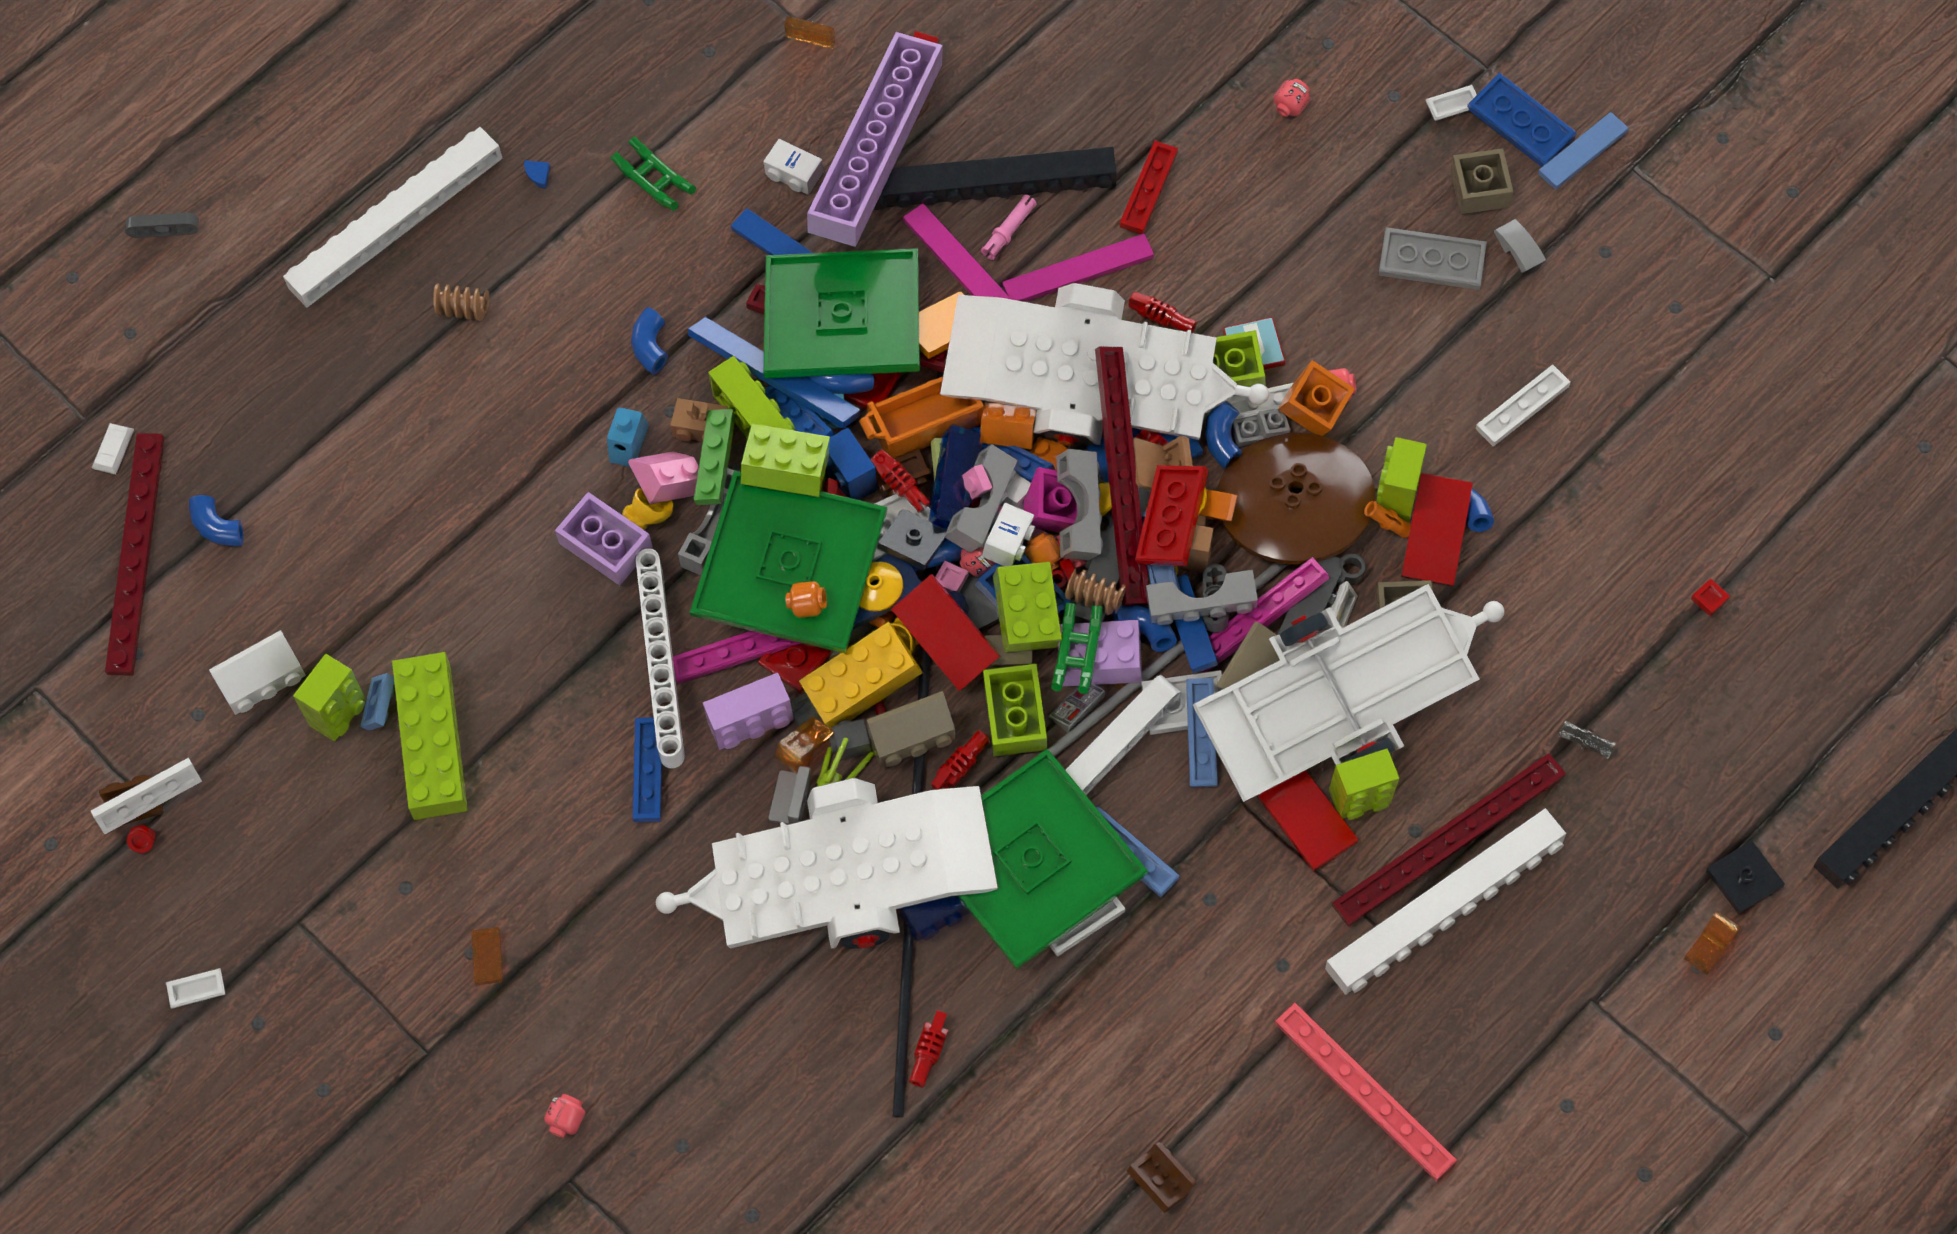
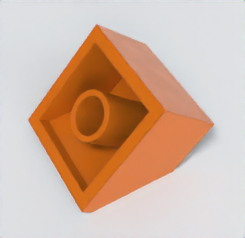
(1316, 399)
(1007, 425)

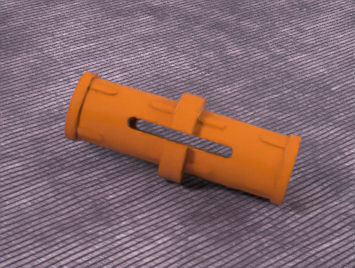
(1387, 519)

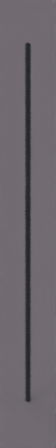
(908, 939)

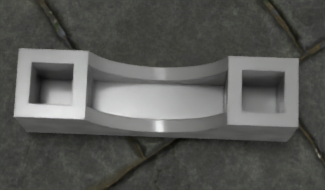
(1079, 473)
(971, 525)
(697, 544)
(1170, 604)

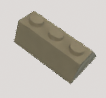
(1252, 656)
(911, 730)

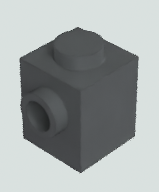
(857, 736)

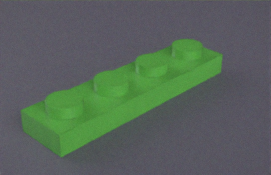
(714, 457)

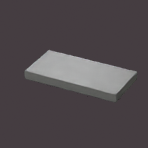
(1432, 258)

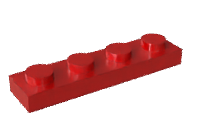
(1148, 187)

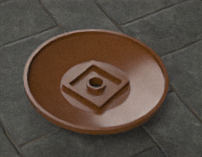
(1302, 525)

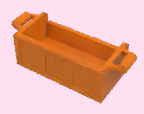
(917, 417)

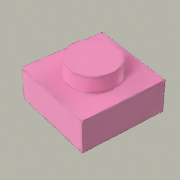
(976, 481)
(951, 577)

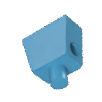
(626, 430)

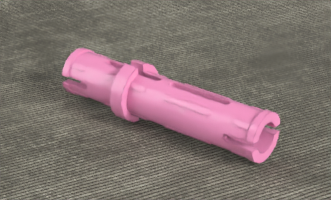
(1003, 234)

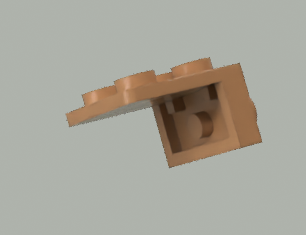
(1150, 455)

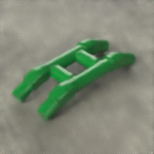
(651, 162)
(1069, 637)

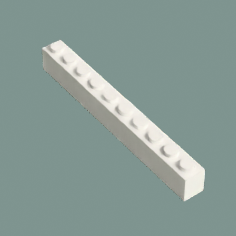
(392, 217)
(1445, 902)

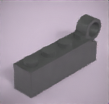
(1104, 566)
(1325, 594)

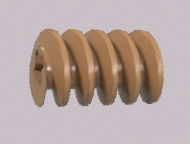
(460, 304)
(1094, 592)

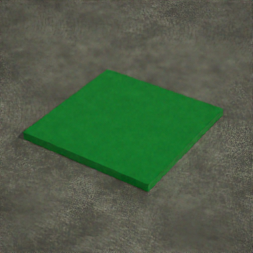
(841, 313)
(785, 538)
(1050, 860)

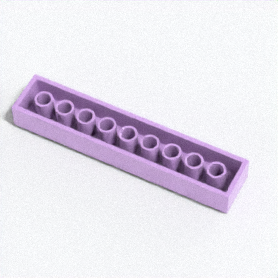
(874, 139)

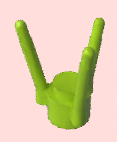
(831, 776)

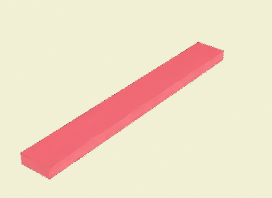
(1366, 1092)

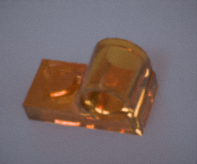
(800, 745)
(1712, 942)

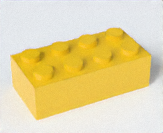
(861, 676)

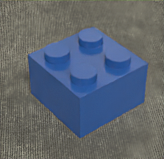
(850, 466)

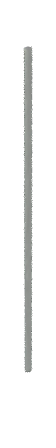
(1147, 674)

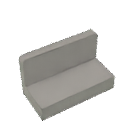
(790, 796)

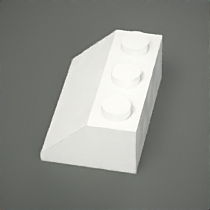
(258, 673)

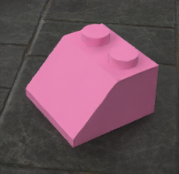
(666, 476)

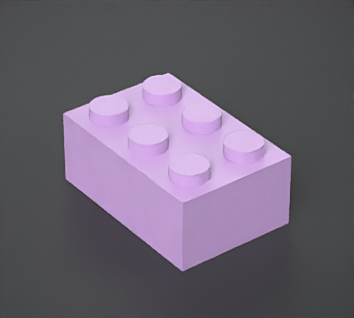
(603, 538)
(1116, 654)
(748, 711)

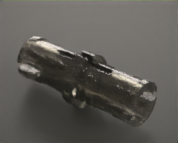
(1587, 739)

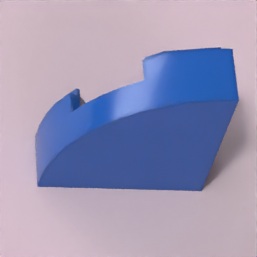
(537, 172)

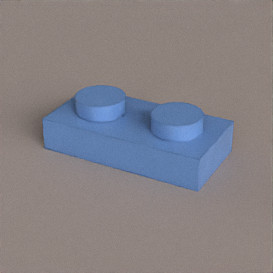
(377, 702)

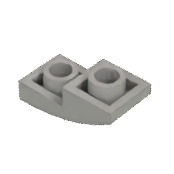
(1518, 241)
(1264, 425)

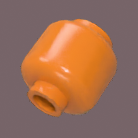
(1043, 549)
(806, 599)

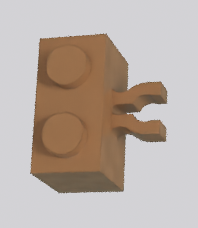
(690, 419)
(1201, 547)

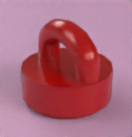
(141, 839)

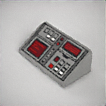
(1077, 707)

